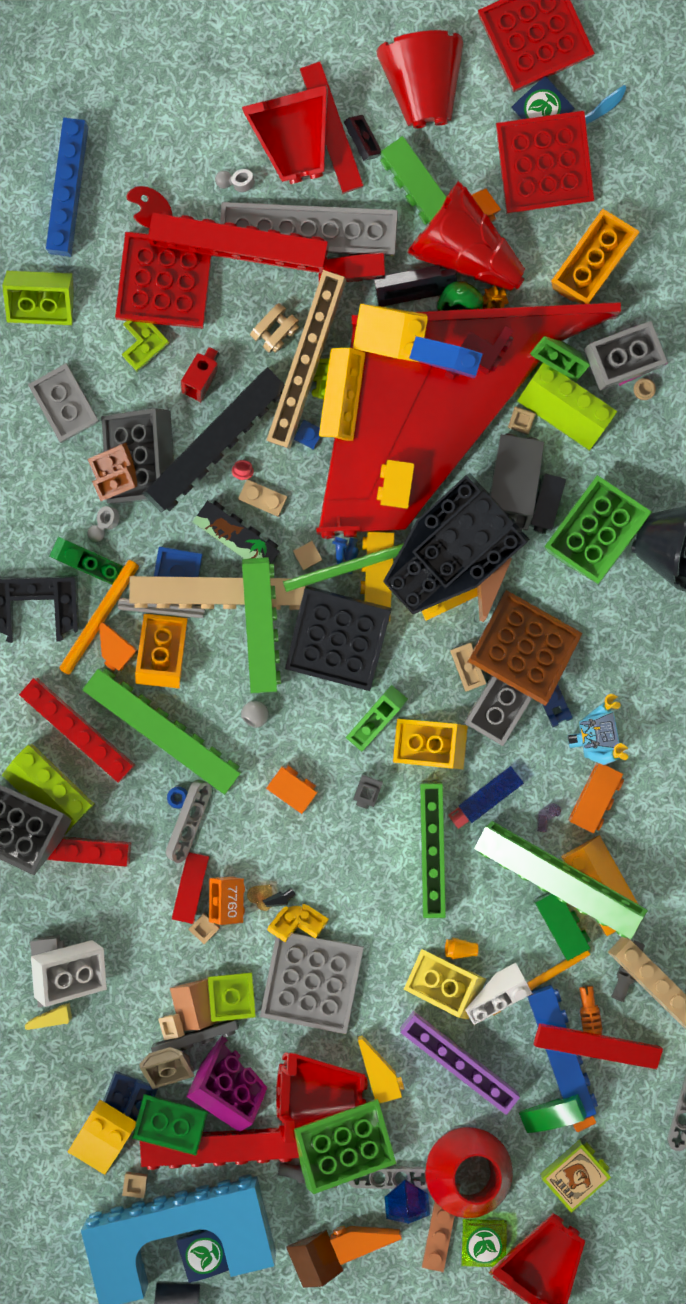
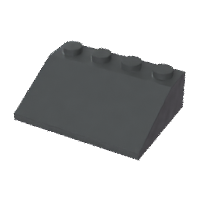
(149, 442)
(28, 830)

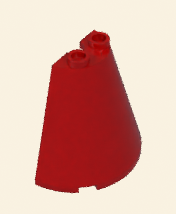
(423, 74)
(292, 132)
(312, 1091)
(542, 1264)

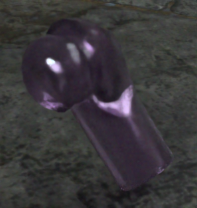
(545, 815)

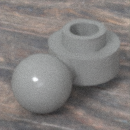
(241, 180)
(96, 532)

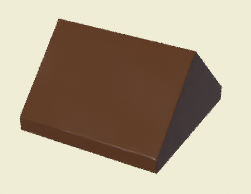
(315, 1260)

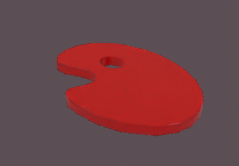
(155, 204)

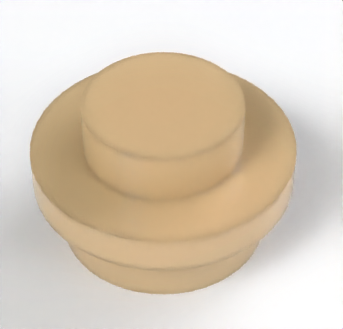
(644, 389)

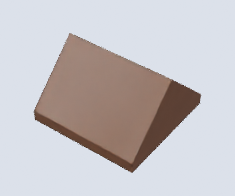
(192, 1004)

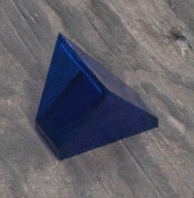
(407, 1203)

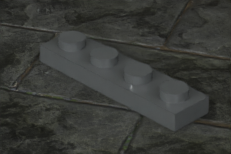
(204, 1035)

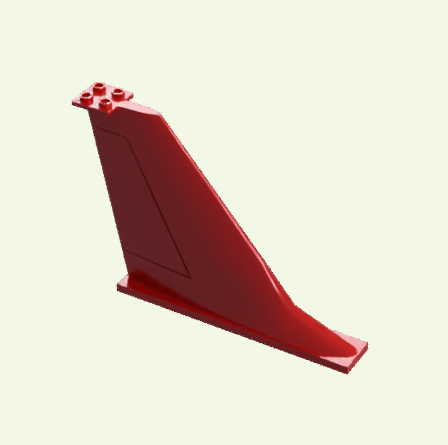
(427, 418)

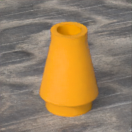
(459, 948)

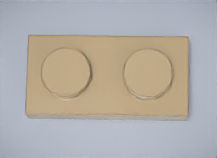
(262, 498)
(469, 674)

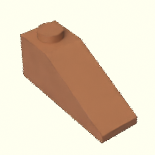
(489, 588)

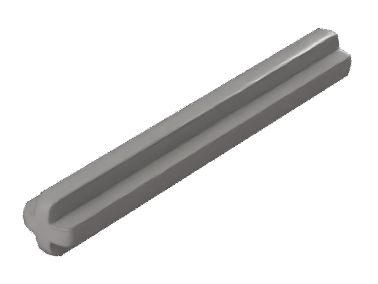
(196, 611)

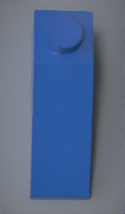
(446, 356)

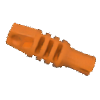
(590, 1012)

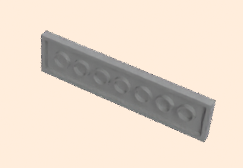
(345, 229)

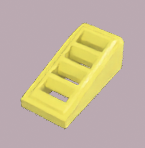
(56, 1016)

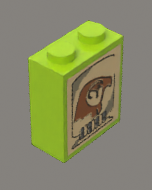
(576, 1175)

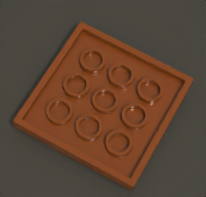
(525, 647)

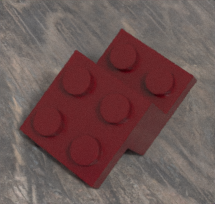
(490, 357)

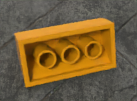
(594, 258)
(596, 862)

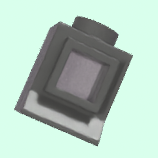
(367, 791)

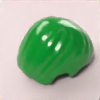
(460, 296)

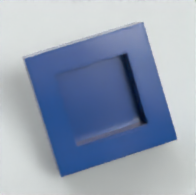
(308, 434)

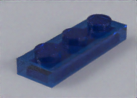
(491, 794)

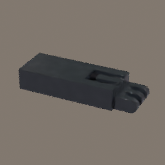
(412, 285)

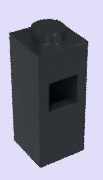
(547, 503)

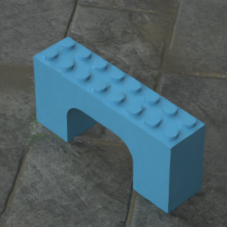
(229, 1210)

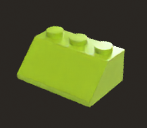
(38, 297)

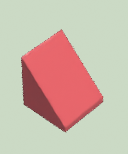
(459, 818)

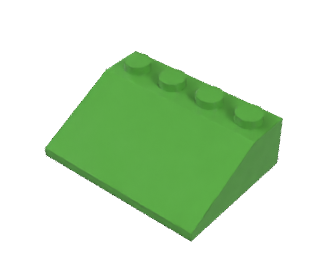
(597, 530)
(344, 1147)

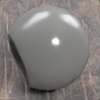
(255, 714)

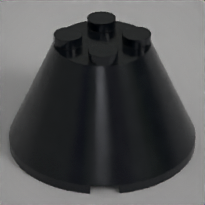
(663, 545)

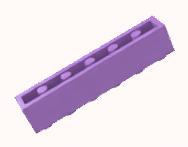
(459, 1062)

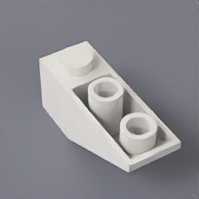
(500, 992)

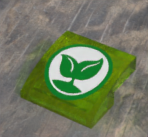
(483, 1242)

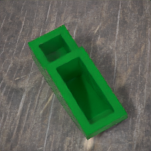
(553, 1114)

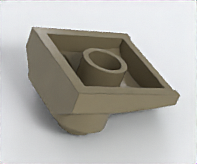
(166, 1067)

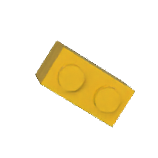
(396, 484)

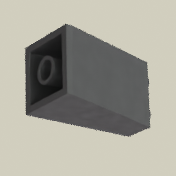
(517, 477)

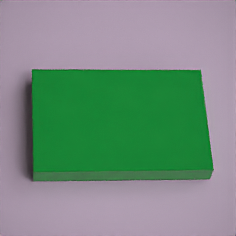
(170, 1124)

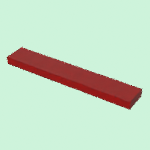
(336, 139)
(598, 1046)

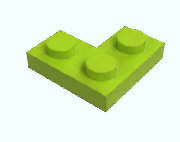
(148, 344)

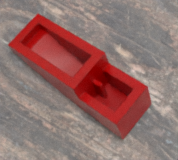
(357, 267)
(190, 888)

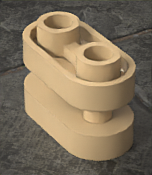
(273, 341)

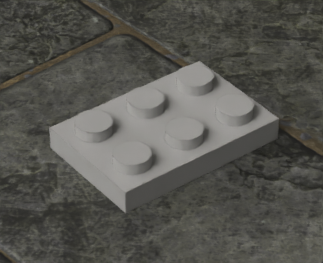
(63, 403)

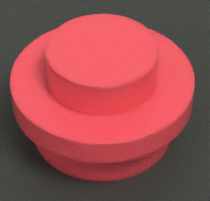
(242, 470)

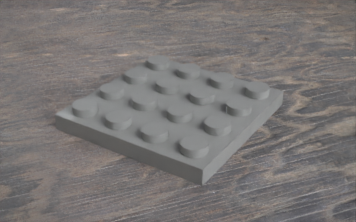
(312, 982)

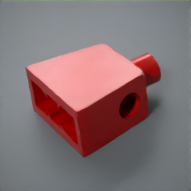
(200, 374)

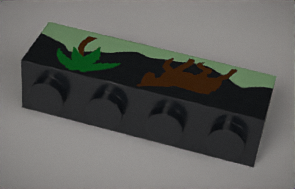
(233, 534)

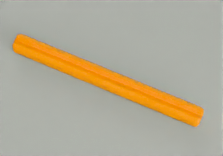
(98, 617)

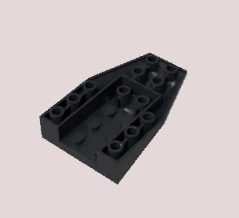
(453, 547)

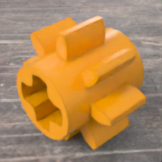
(494, 294)

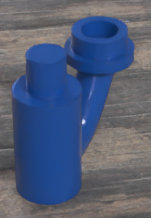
(345, 551)

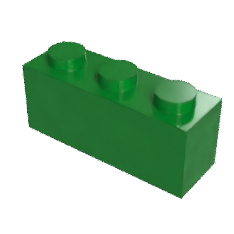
(563, 925)

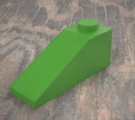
(561, 357)
(376, 718)

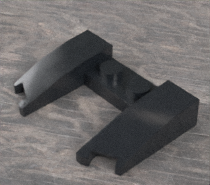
(58, 588)

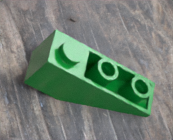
(85, 560)

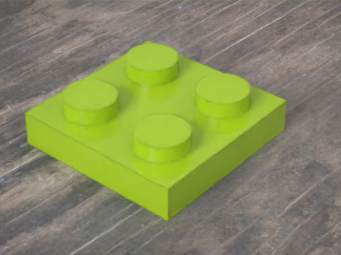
(231, 997)

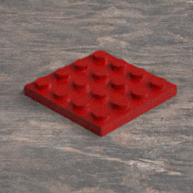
(535, 38)
(545, 162)
(162, 284)

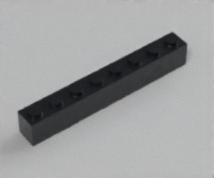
(213, 440)

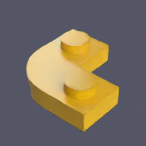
(296, 916)

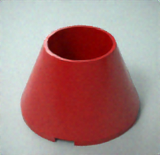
(446, 1157)

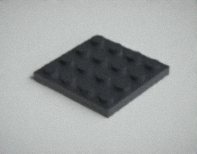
(338, 638)

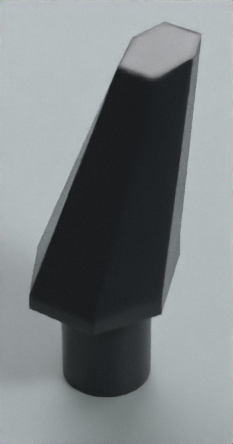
(279, 898)

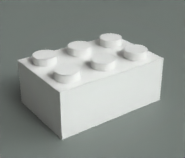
(68, 973)

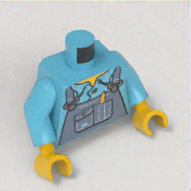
(599, 734)

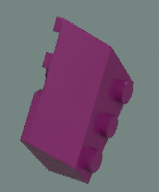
(227, 1087)

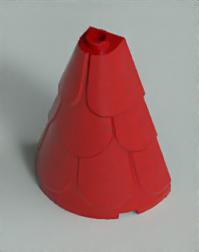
(468, 242)

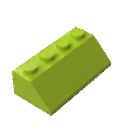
(567, 406)
(42, 781)

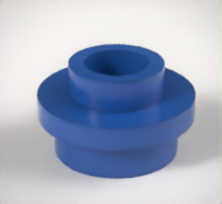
(170, 797)

